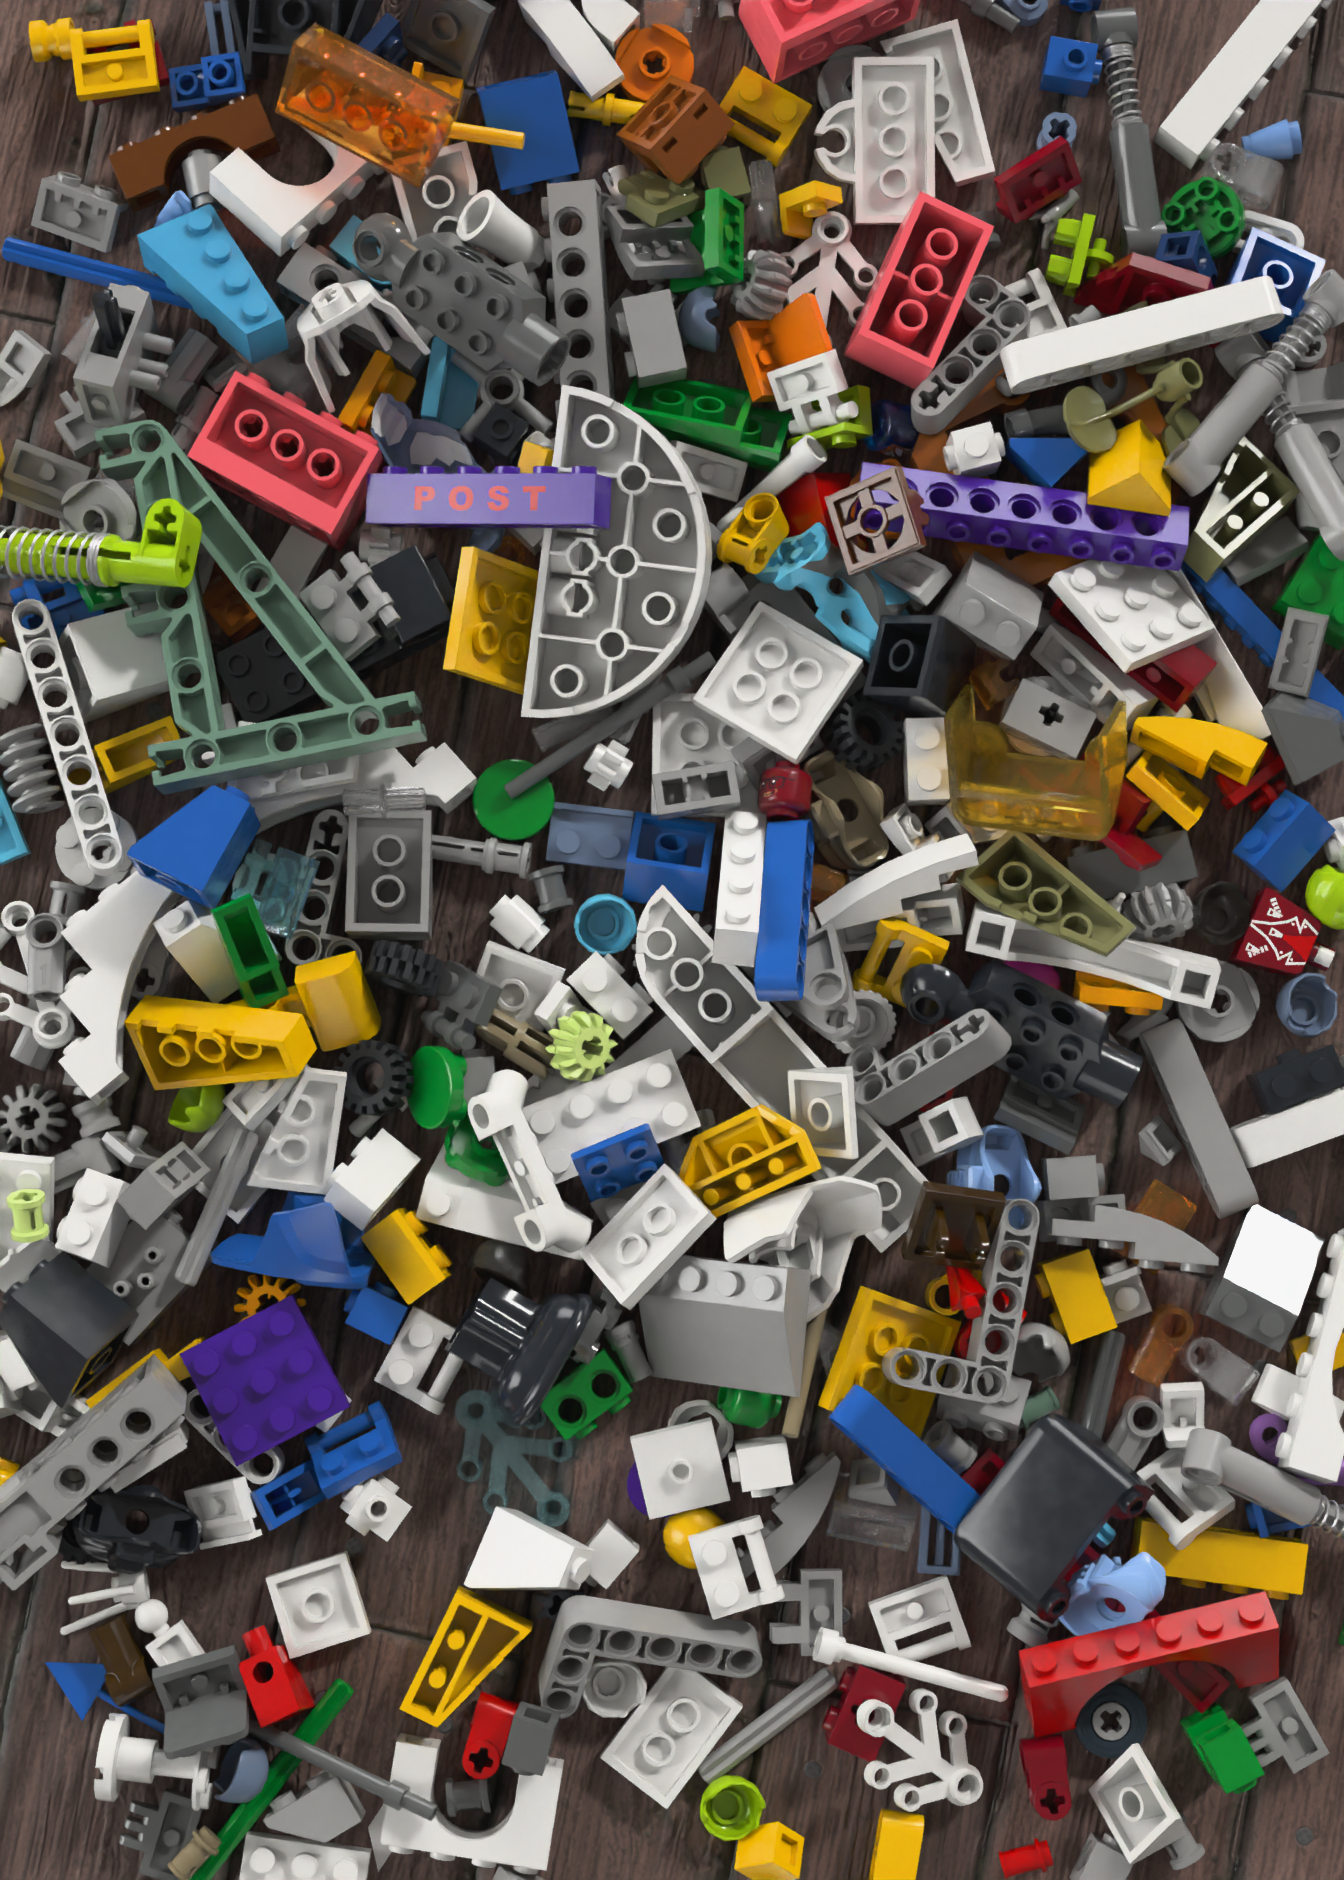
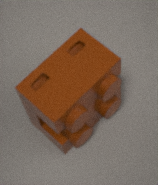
(676, 129)

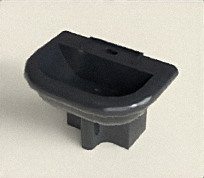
(519, 1344)

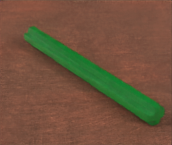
(278, 1774)

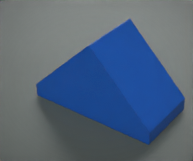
(1044, 459)
(288, 1495)

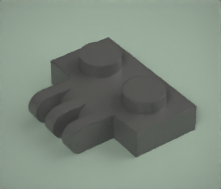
(161, 1832)

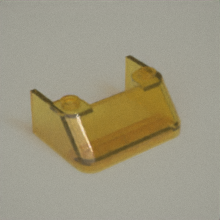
(1033, 791)

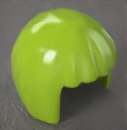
(1326, 896)

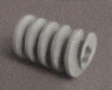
(27, 770)

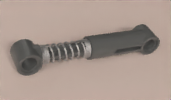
(1129, 138)

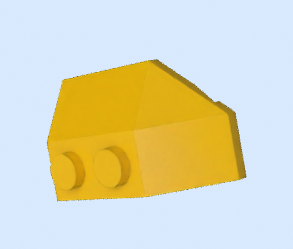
(746, 1159)

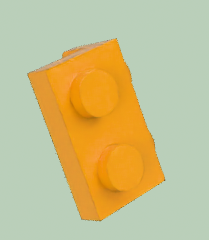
(1102, 991)

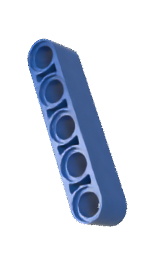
(784, 911)
(904, 1457)

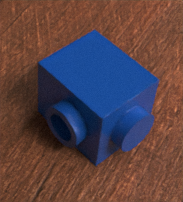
(1070, 67)
(377, 1311)

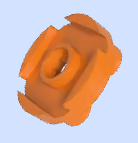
(649, 44)

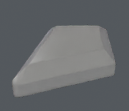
(131, 1147)

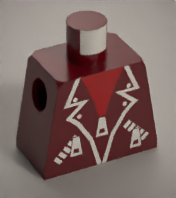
(1280, 938)

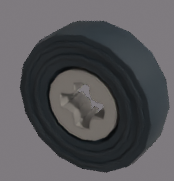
(1132, 1718)

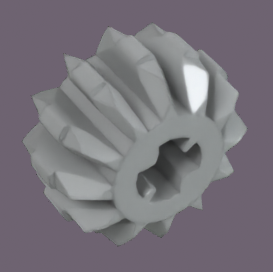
(763, 285)
(1159, 913)
(44, 1126)

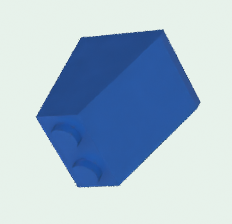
(538, 109)
(199, 845)

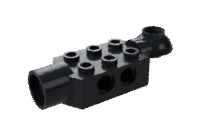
(1053, 1036)

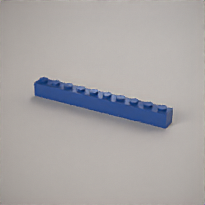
(1254, 627)

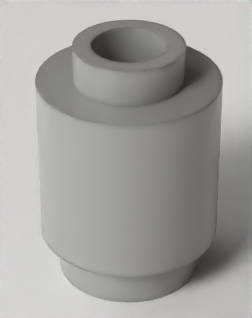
(197, 177)

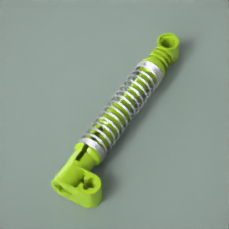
(106, 557)

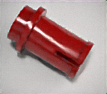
(1026, 1858)

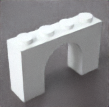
(285, 212)
(518, 1840)

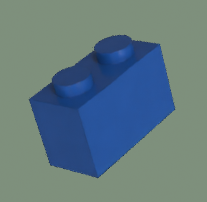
(1284, 840)

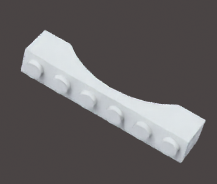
(1143, 964)
(1314, 1436)

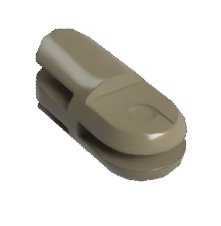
(519, 1042)

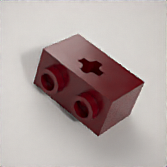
(841, 1721)

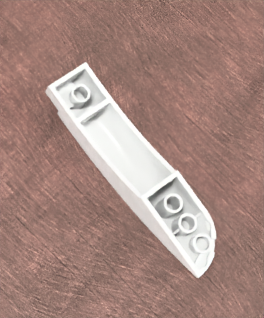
(757, 1048)

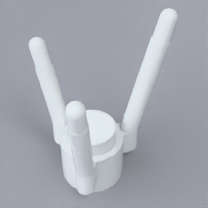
(124, 1588)

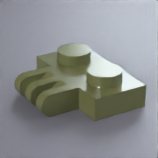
(659, 199)

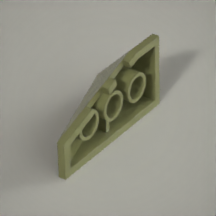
(1038, 890)

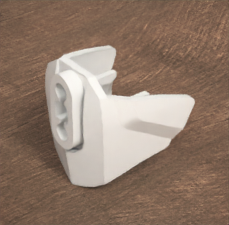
(335, 310)

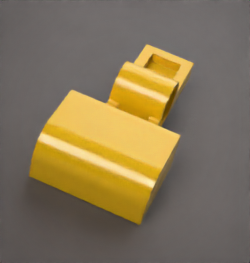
(332, 1000)

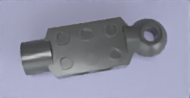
(463, 298)

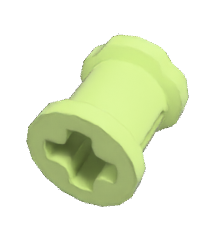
(27, 1215)

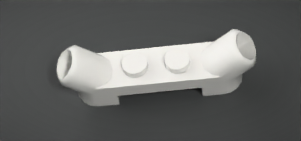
(501, 1116)

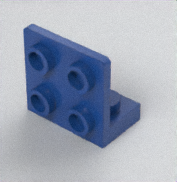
(618, 1162)

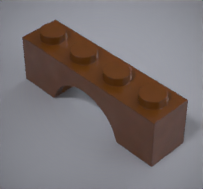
(149, 166)

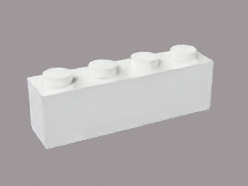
(739, 889)

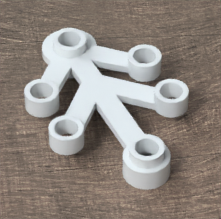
(825, 276)
(48, 1012)
(924, 1754)

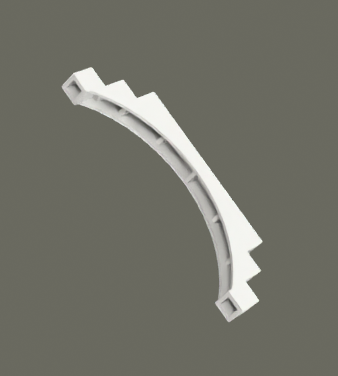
(120, 926)

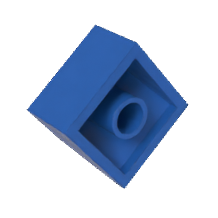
(1286, 264)
(670, 855)

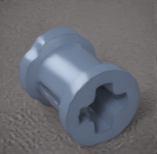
(1057, 124)

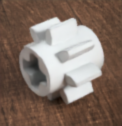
(379, 544)
(608, 765)

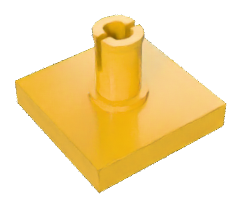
(1168, 792)

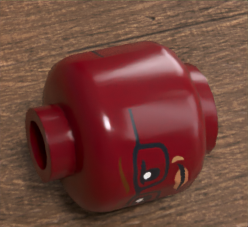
(784, 792)

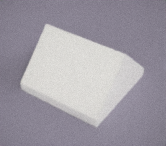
(825, 1108)
(1137, 1806)

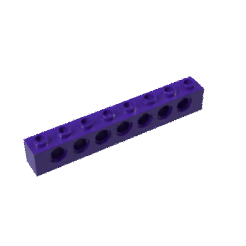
(1036, 519)

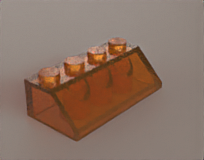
(365, 104)

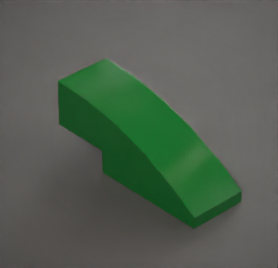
(249, 952)

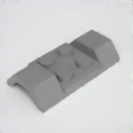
(1318, 402)

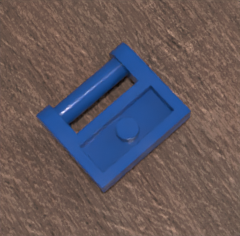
(358, 1458)

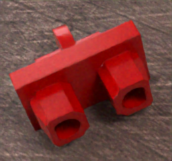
(1266, 794)

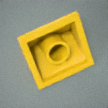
(1131, 473)

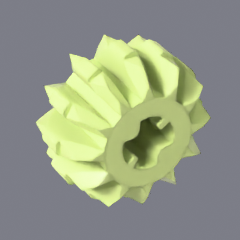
(581, 1046)

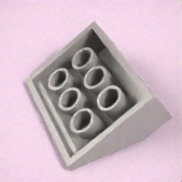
(728, 1324)

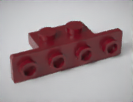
(1121, 838)

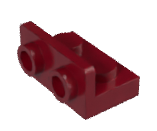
(1037, 181)

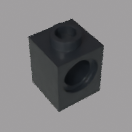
(502, 434)

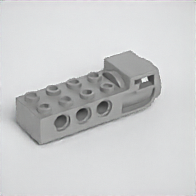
(48, 1494)

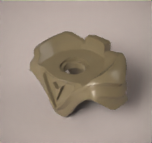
(842, 843)

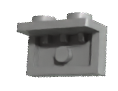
(995, 1420)

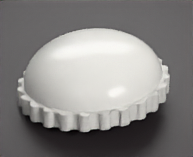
(875, 1025)

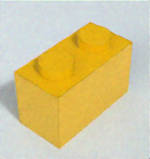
(1075, 1295)

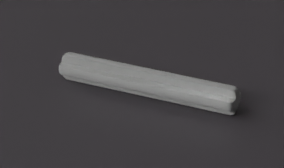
(216, 1207)
(768, 1725)

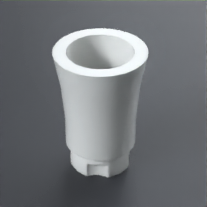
(500, 231)

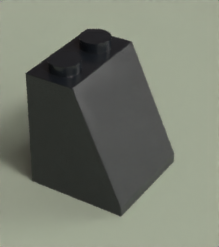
(919, 664)
(65, 1325)

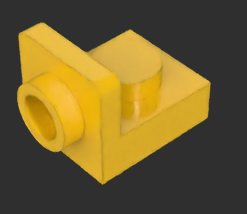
(803, 204)

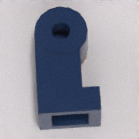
(1187, 252)

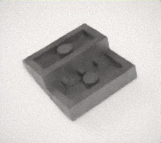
(652, 251)

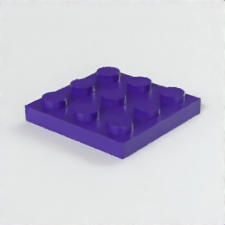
(265, 1380)

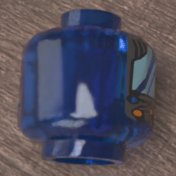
(891, 428)

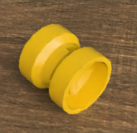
(51, 39)

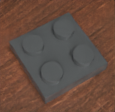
(448, 32)

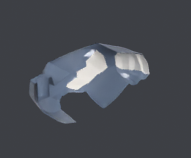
(425, 443)

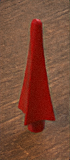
(964, 1291)

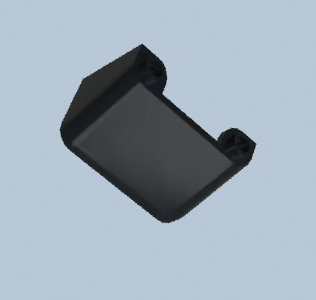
(1048, 1511)

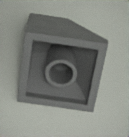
(1305, 734)

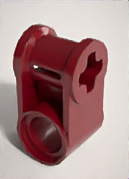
(1046, 1768)

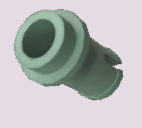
(1038, 1406)

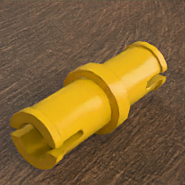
(602, 109)

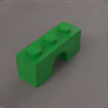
(1222, 1749)

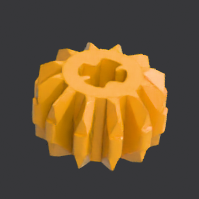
(255, 1298)

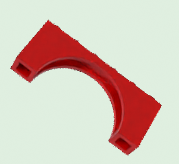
(1068, 1672)

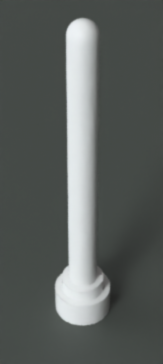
(832, 1647)

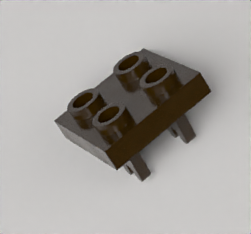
(953, 1225)

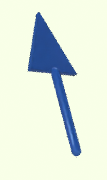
(83, 1684)

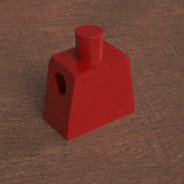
(285, 1692)

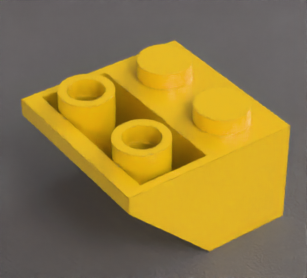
(407, 1254)

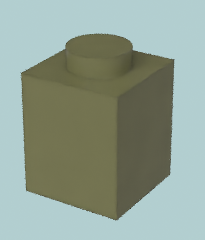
(726, 170)

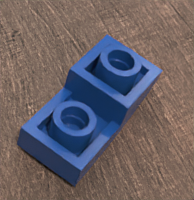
(208, 83)

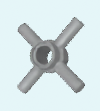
(514, 403)

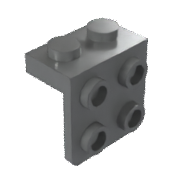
(202, 1702)

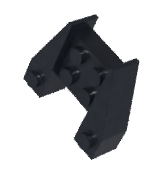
(272, 26)

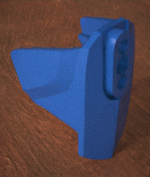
(303, 1244)

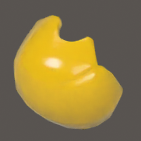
(685, 1524)

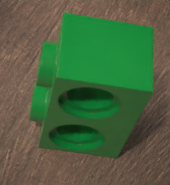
(579, 1386)

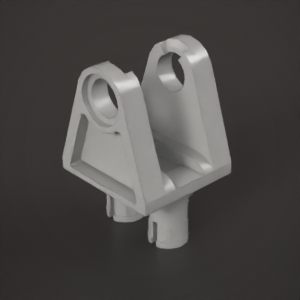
(826, 985)

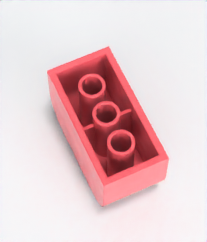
(918, 291)

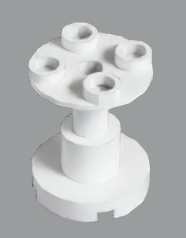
(140, 1759)

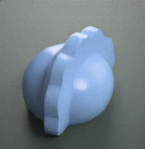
(176, 206)

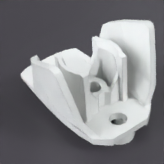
(806, 1229)

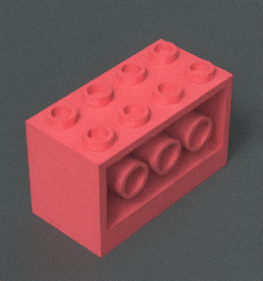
(807, 32)
(249, 453)

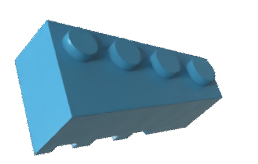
(212, 274)

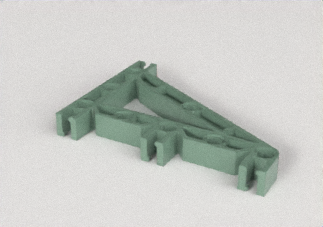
(188, 648)

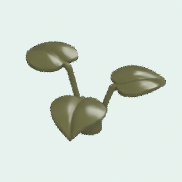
(1090, 422)

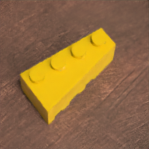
(216, 1043)

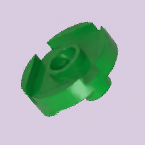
(471, 1158)

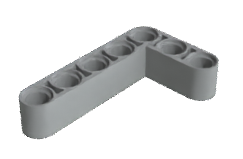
(1006, 1322)
(638, 1634)

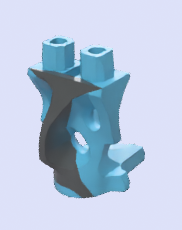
(811, 563)

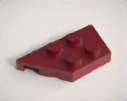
(1139, 280)

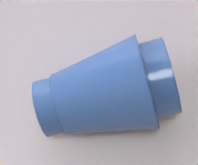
(1276, 141)

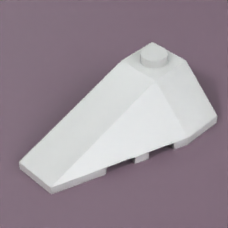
(475, 1206)

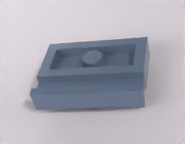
(589, 836)

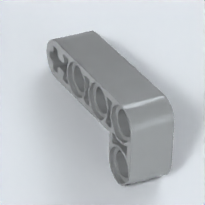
(964, 362)
(326, 890)
(927, 1069)

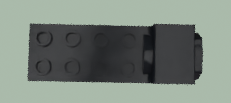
(271, 686)

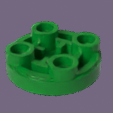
(1210, 208)
(507, 817)
(437, 1087)

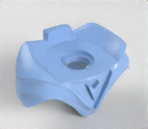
(1002, 1153)
(1135, 1584)

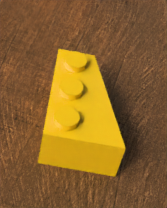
(462, 1653)

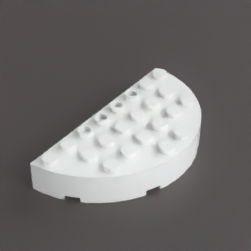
(621, 597)

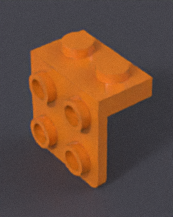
(772, 344)

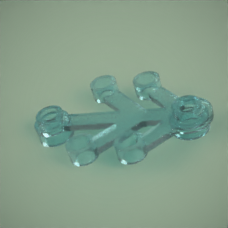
(509, 1451)

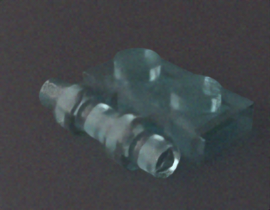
(284, 889)

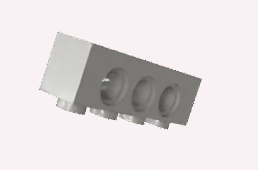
(312, 267)

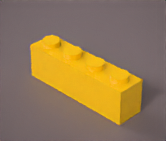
(1228, 1558)

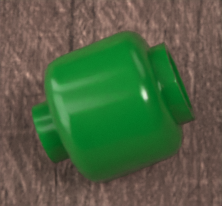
(748, 1407)

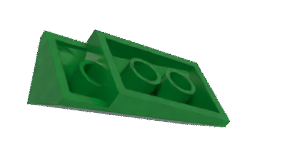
(714, 420)

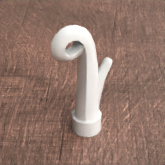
(804, 458)

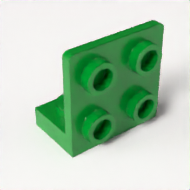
(719, 240)

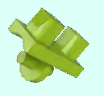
(1076, 235)

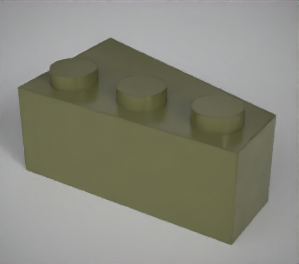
(1237, 509)

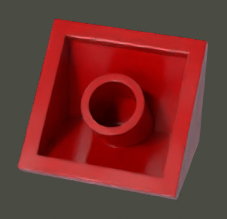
(805, 503)

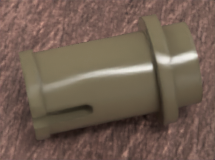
(195, 1853)

